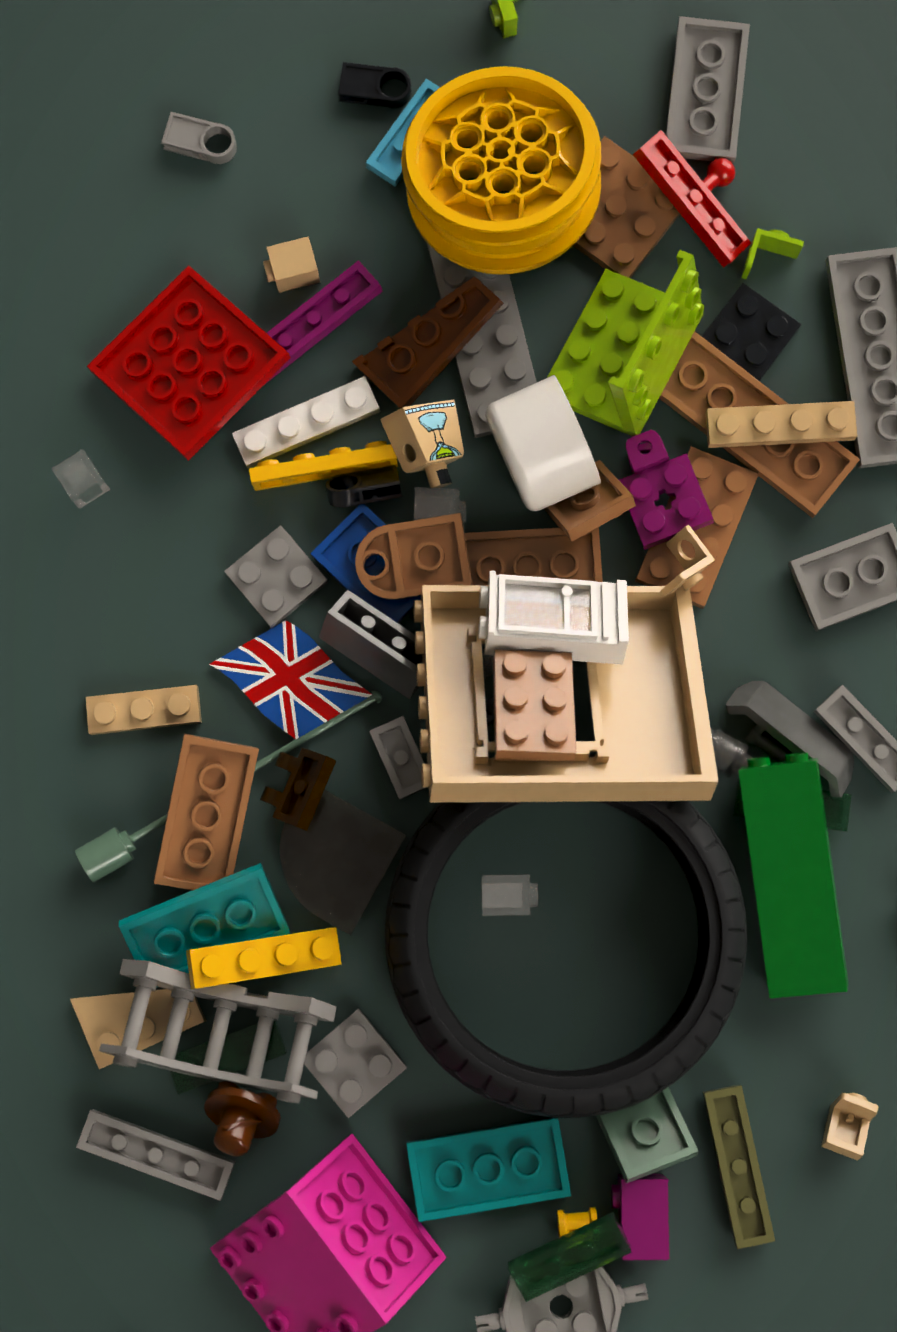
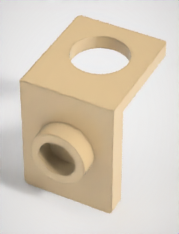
(692, 566)

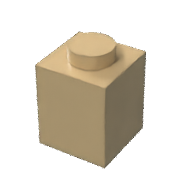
(291, 265)

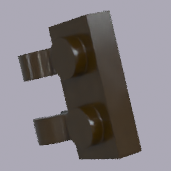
(303, 789)

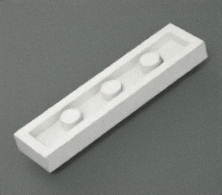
(306, 422)

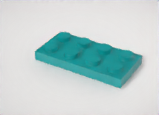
(216, 914)
(488, 1169)

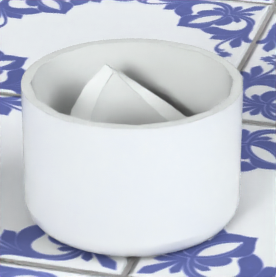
(542, 444)

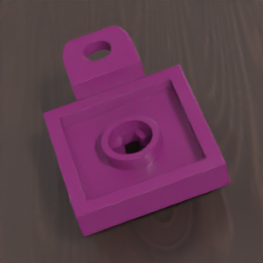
(658, 475)

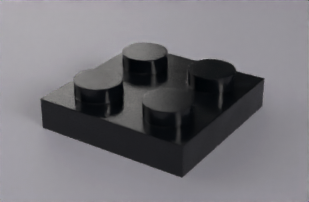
(751, 331)

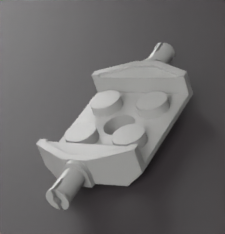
(594, 1307)

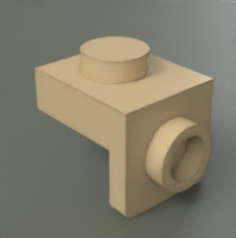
(848, 1125)

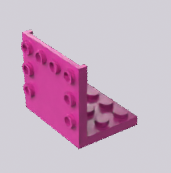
(331, 1249)

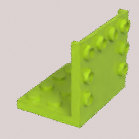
(628, 346)

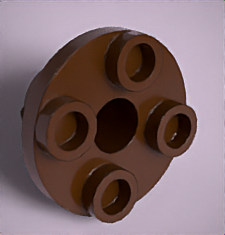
(240, 1117)

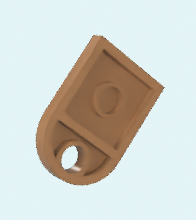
(415, 555)

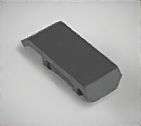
(792, 729)

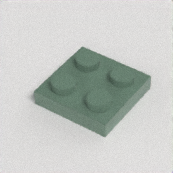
(648, 1136)

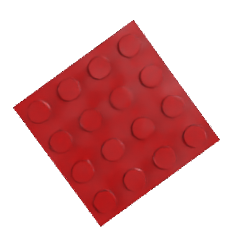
(188, 362)

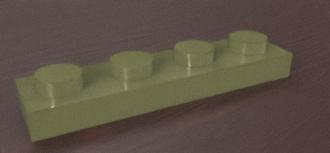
(738, 1166)

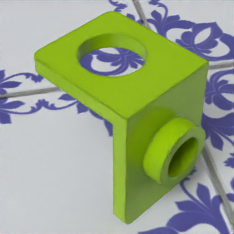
(772, 241)

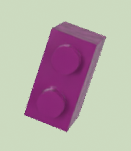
(643, 1215)

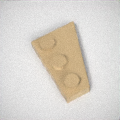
(106, 1019)

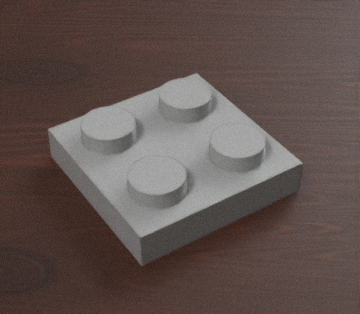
(276, 576)
(354, 1063)

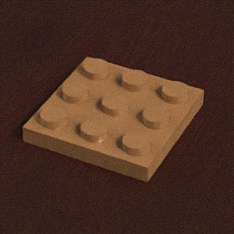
(629, 215)

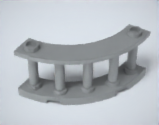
(226, 998)

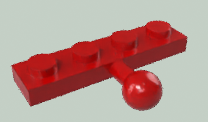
(694, 197)

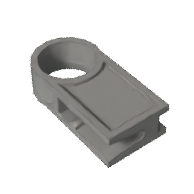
(189, 137)

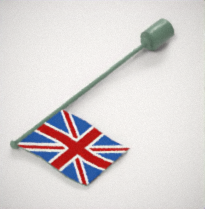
(289, 685)

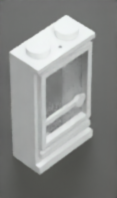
(555, 617)

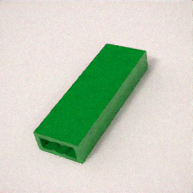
(793, 876)

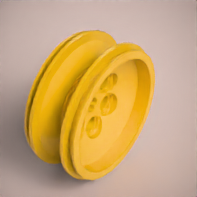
(497, 116)

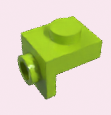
(504, 15)

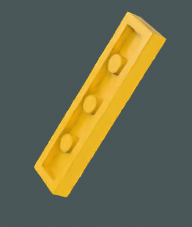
(310, 468)
(263, 957)

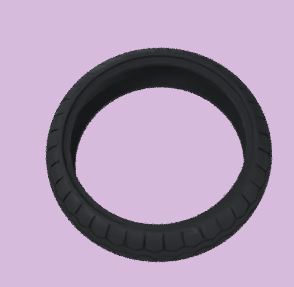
(588, 1090)

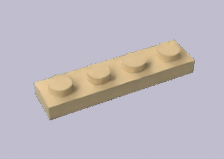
(781, 424)

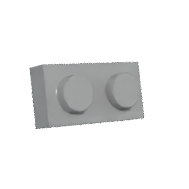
(399, 756)

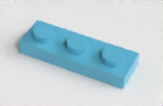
(386, 157)

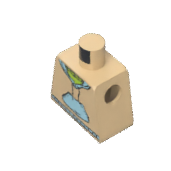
(426, 439)

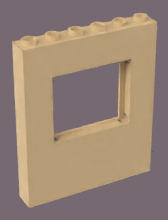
(644, 712)

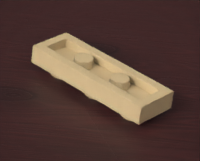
(143, 710)

